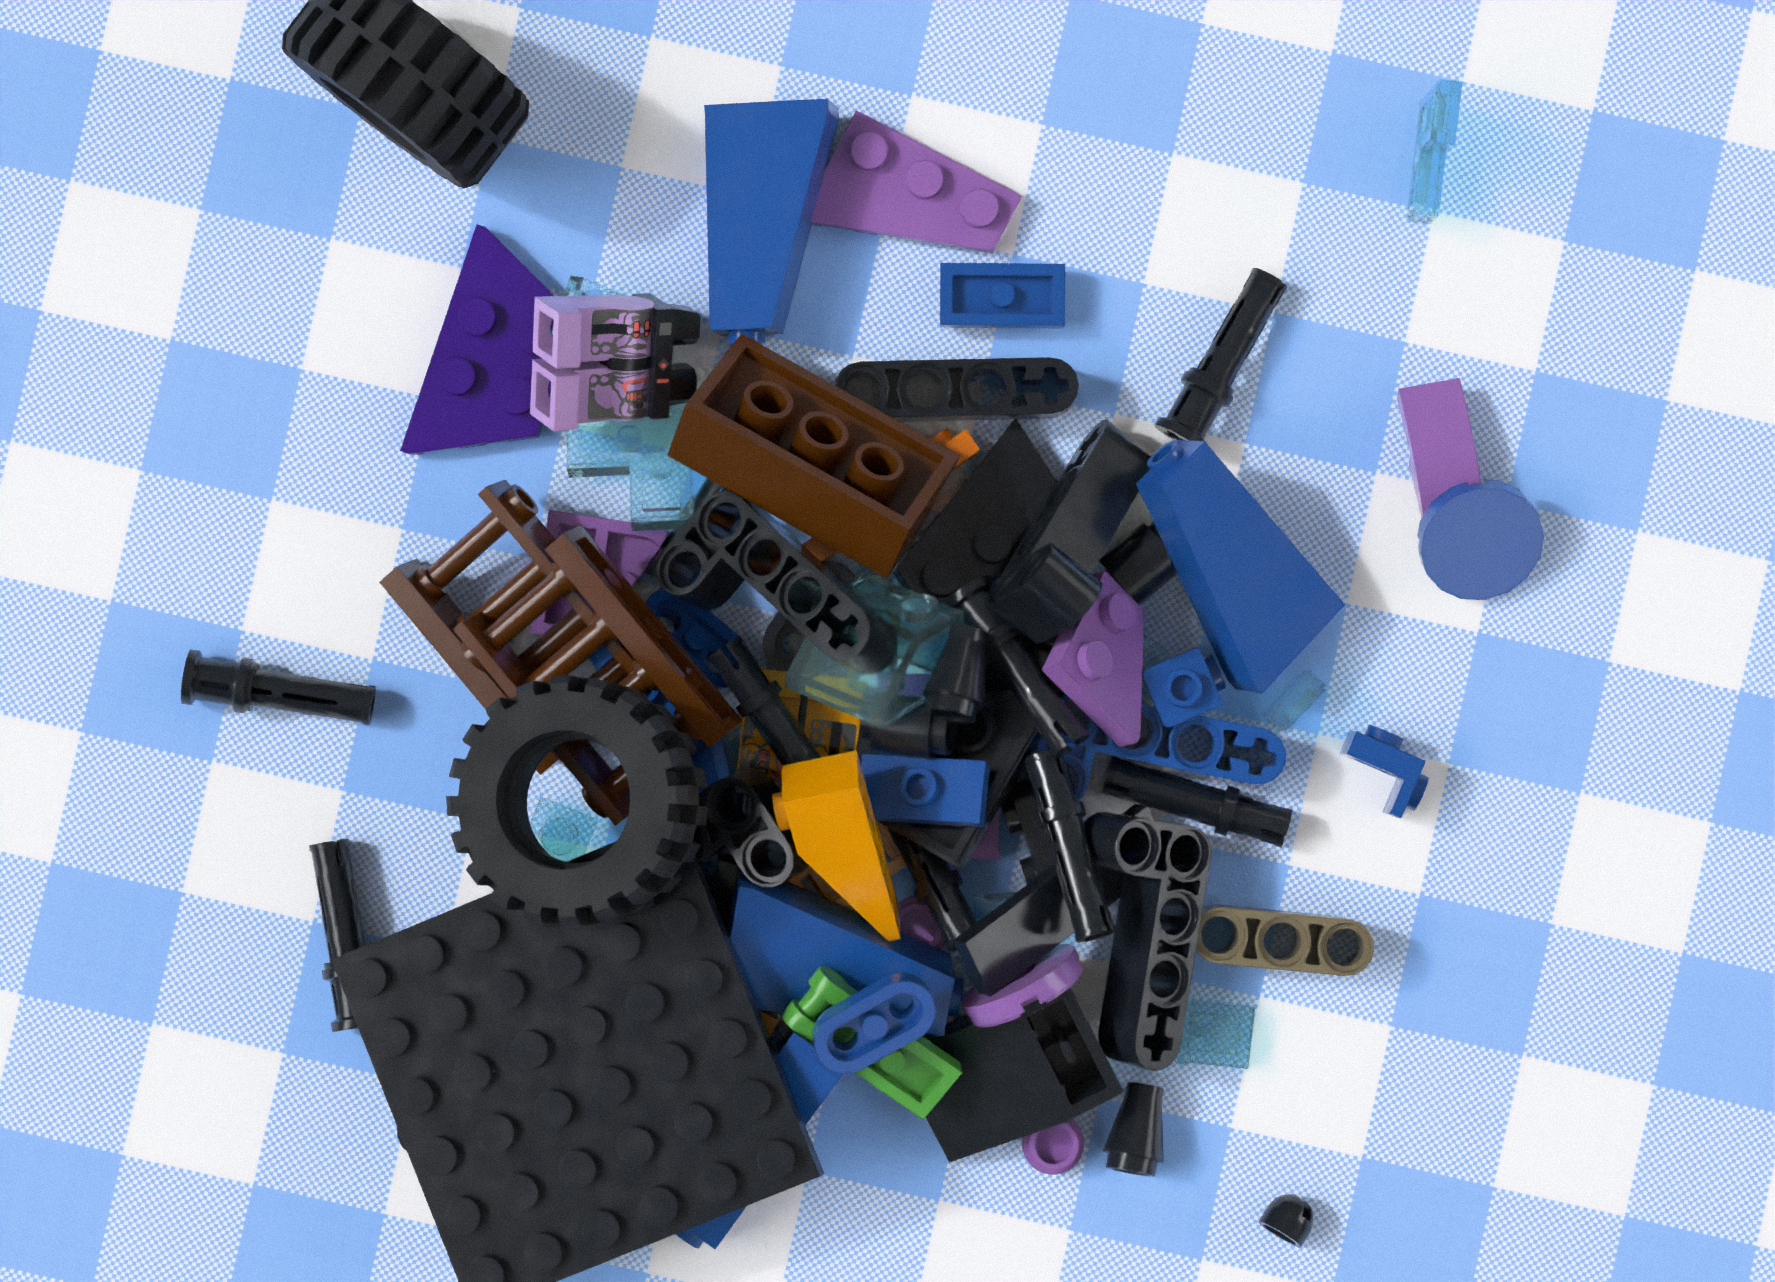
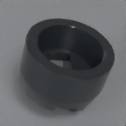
(1288, 1219)

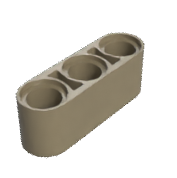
(1309, 949)

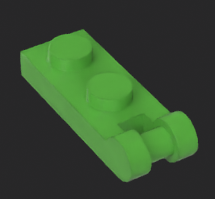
(911, 1075)

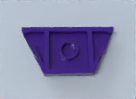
(482, 358)

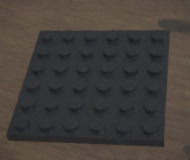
(576, 1079)

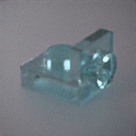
(1217, 1034)

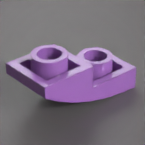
(1438, 438)

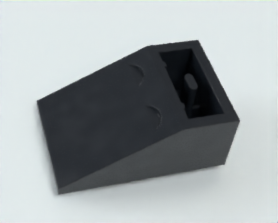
(1019, 1076)

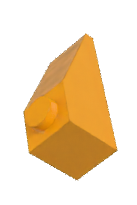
(838, 834)

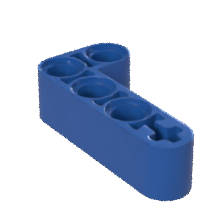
(1163, 751)

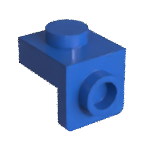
(1184, 686)
(1382, 752)

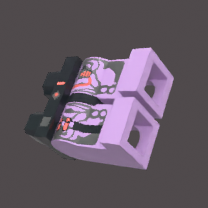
(609, 358)

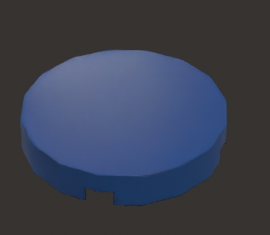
(1480, 539)

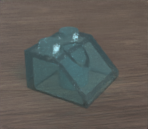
(880, 698)

